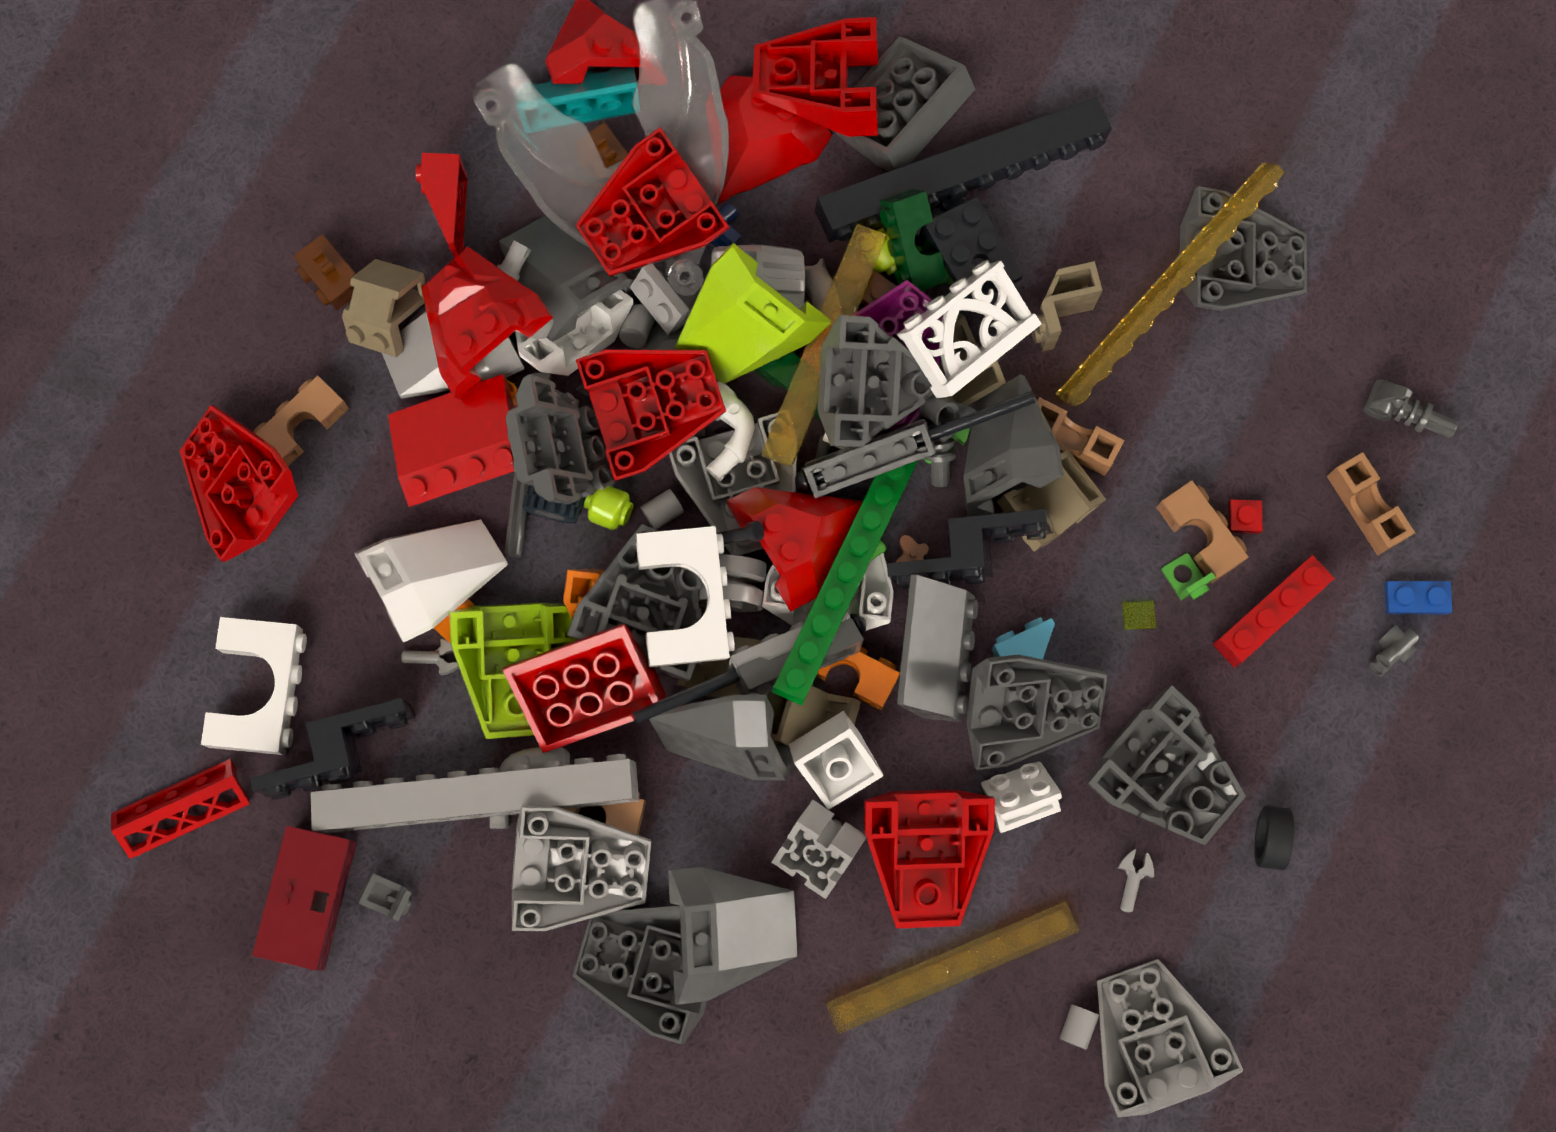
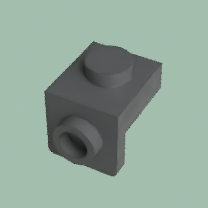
(385, 896)

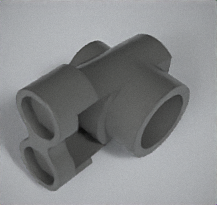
(1396, 646)

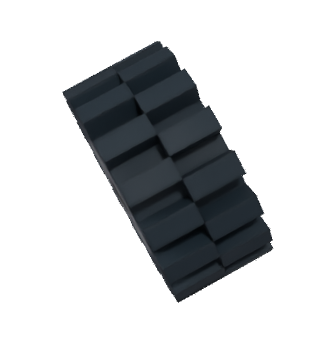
(550, 510)

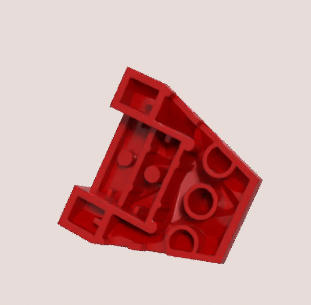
(472, 312)

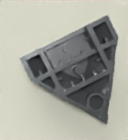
(866, 382)

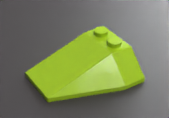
(496, 637)

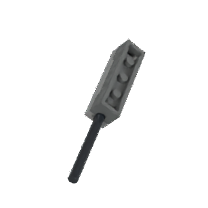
(891, 450)
(759, 666)

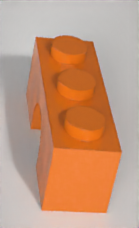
(875, 677)

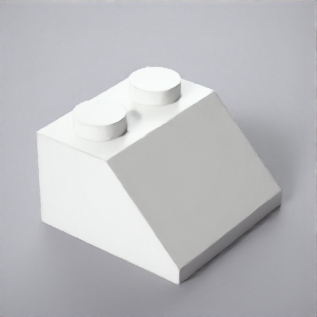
(835, 760)

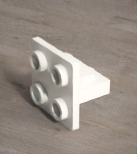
(1022, 796)

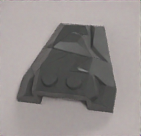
(556, 443)
(642, 600)
(1168, 770)

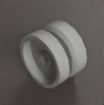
(742, 579)

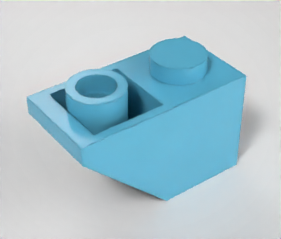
(1027, 643)

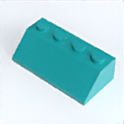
(597, 98)

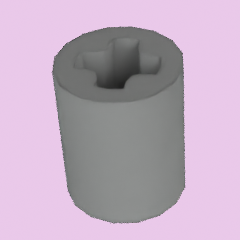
(636, 326)
(662, 509)
(1079, 1027)

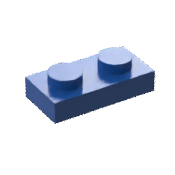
(1418, 597)

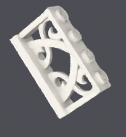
(1008, 334)

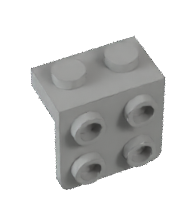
(661, 300)

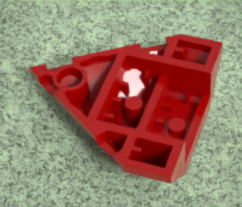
(590, 39)
(764, 139)
(799, 536)

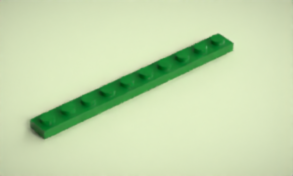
(841, 584)

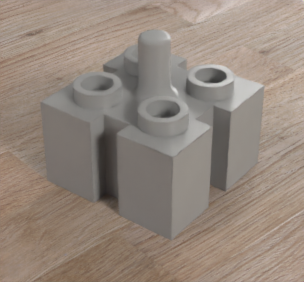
(819, 849)

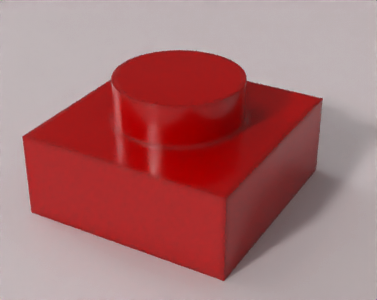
(1245, 516)

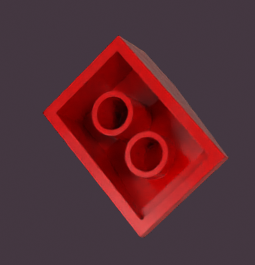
(445, 186)

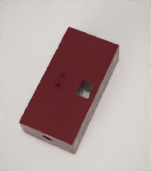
(304, 898)

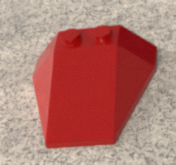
(928, 851)

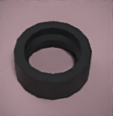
(1274, 838)

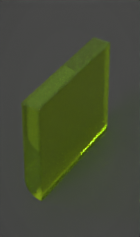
(1138, 615)

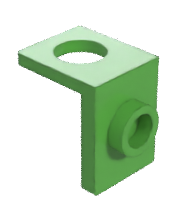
(1195, 586)

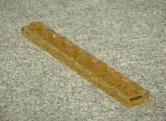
(803, 392)
(952, 967)

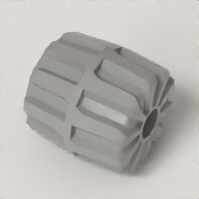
(778, 267)

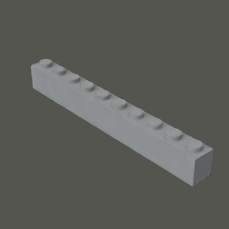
(473, 796)

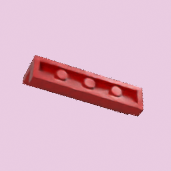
(174, 799)

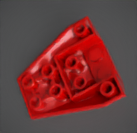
(649, 210)
(649, 402)
(236, 483)

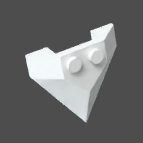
(594, 332)

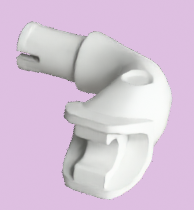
(736, 449)

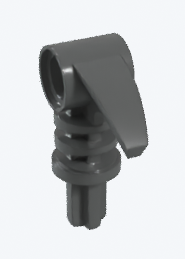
(1393, 399)
(937, 412)

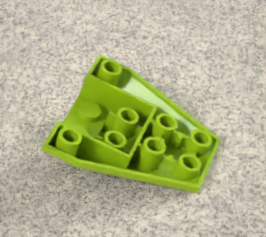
(745, 319)

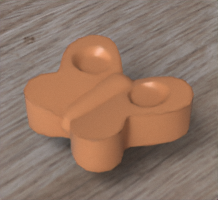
(911, 550)

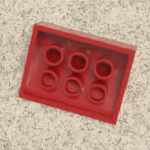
(452, 441)
(584, 687)

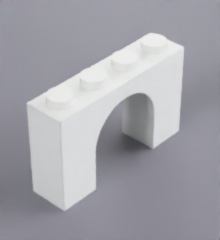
(699, 552)
(269, 727)

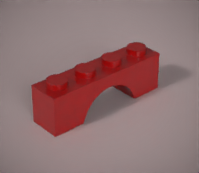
(1273, 611)

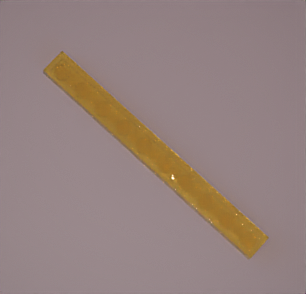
(1177, 276)

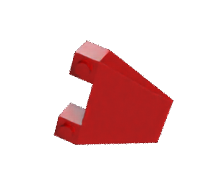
(810, 75)

